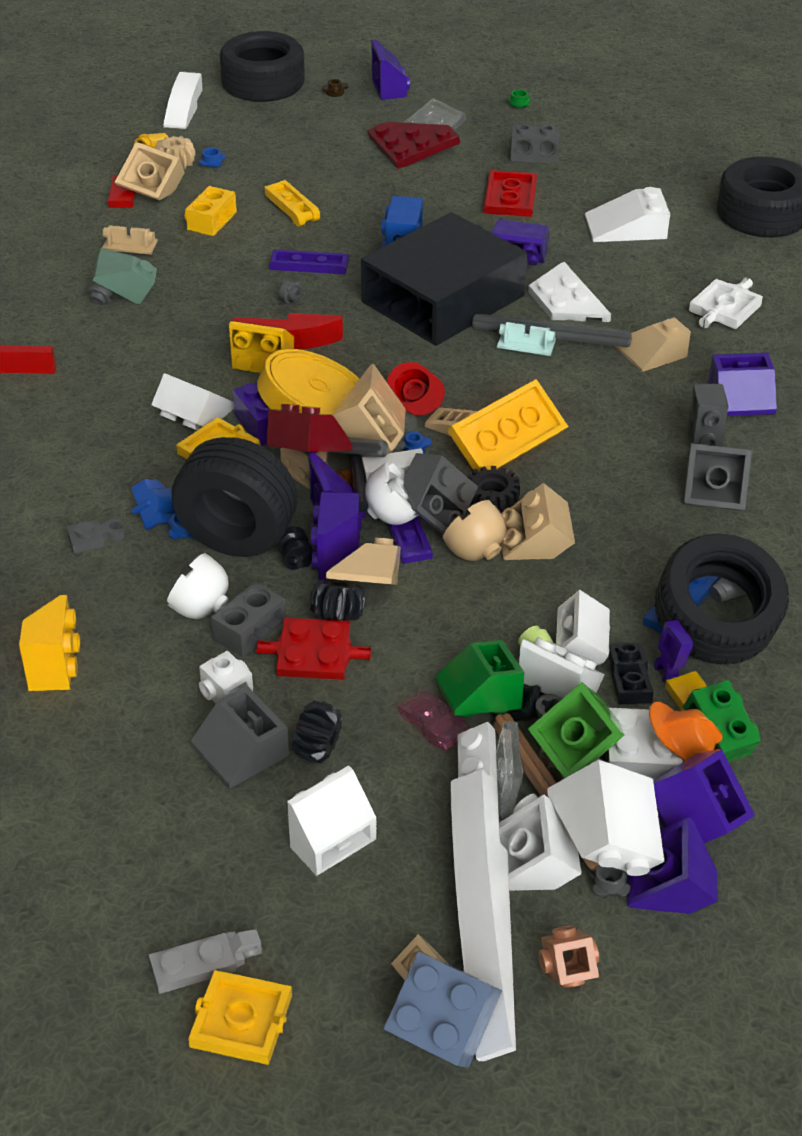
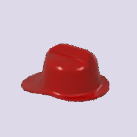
(416, 388)

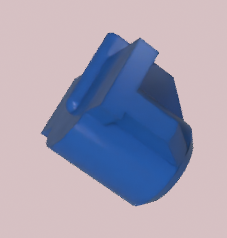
(153, 503)

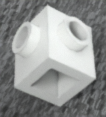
(223, 676)

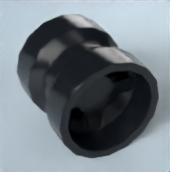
(295, 548)

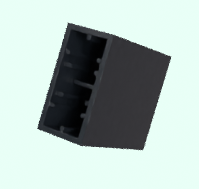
(443, 277)

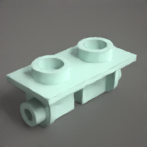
(538, 341)

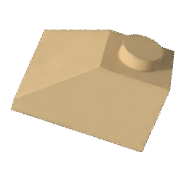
(150, 172)
(657, 344)
(370, 563)

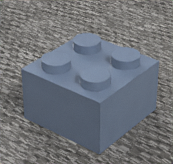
(443, 1010)

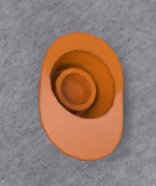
(683, 731)

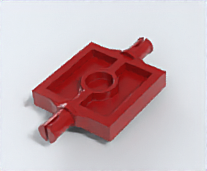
(314, 649)

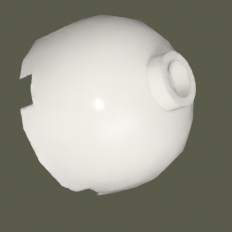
(388, 495)
(200, 590)

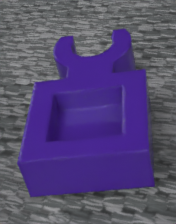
(675, 648)

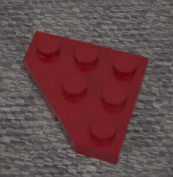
(412, 141)

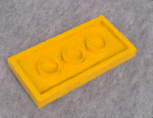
(508, 427)

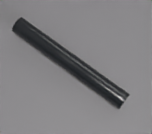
(359, 480)

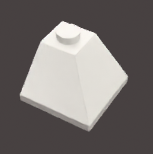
(538, 848)

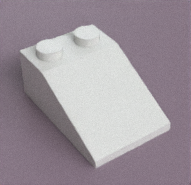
(632, 216)

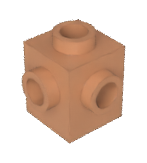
(580, 962)

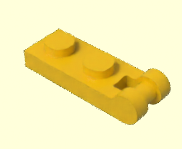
(292, 203)

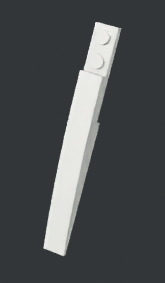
(483, 882)

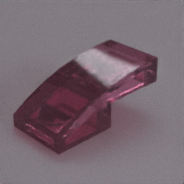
(434, 718)

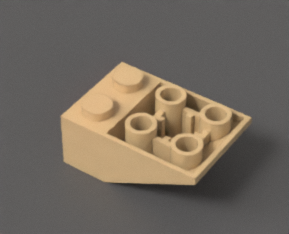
(372, 410)

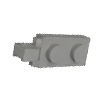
(199, 959)

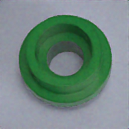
(519, 98)

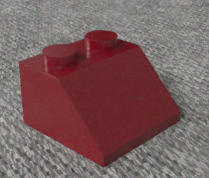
(305, 430)

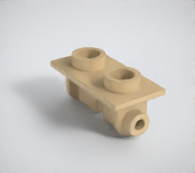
(140, 241)

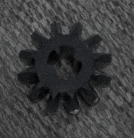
(337, 600)
(317, 731)

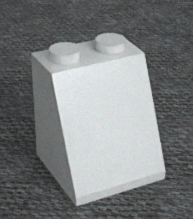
(611, 816)

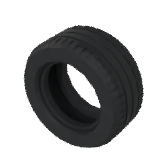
(262, 66)
(740, 563)

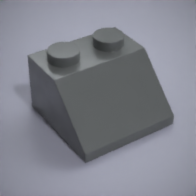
(717, 476)

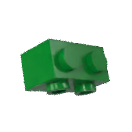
(726, 710)

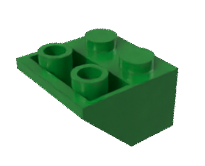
(482, 680)

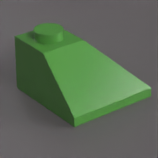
(577, 730)

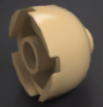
(478, 533)

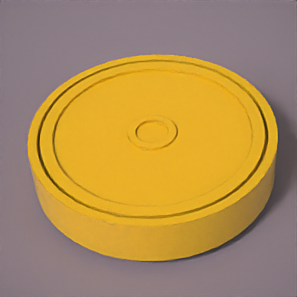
(304, 380)

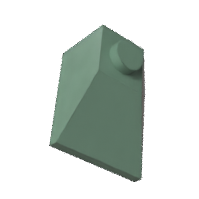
(124, 274)

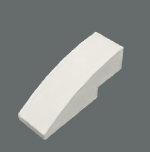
(183, 100)

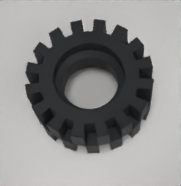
(498, 481)

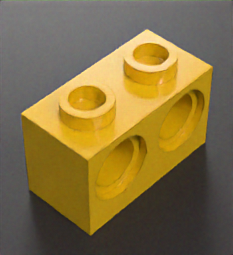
(211, 210)

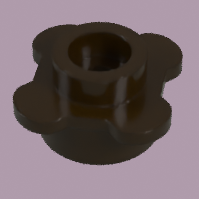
(335, 88)

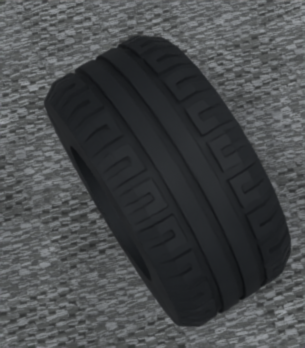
(762, 197)
(249, 474)

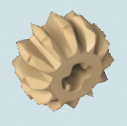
(178, 147)

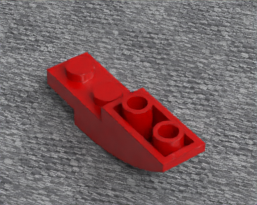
(307, 329)

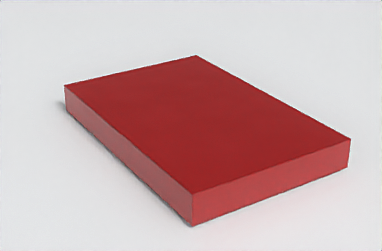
(510, 193)

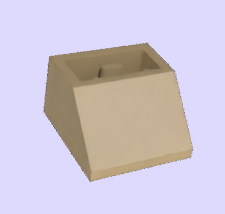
(537, 526)

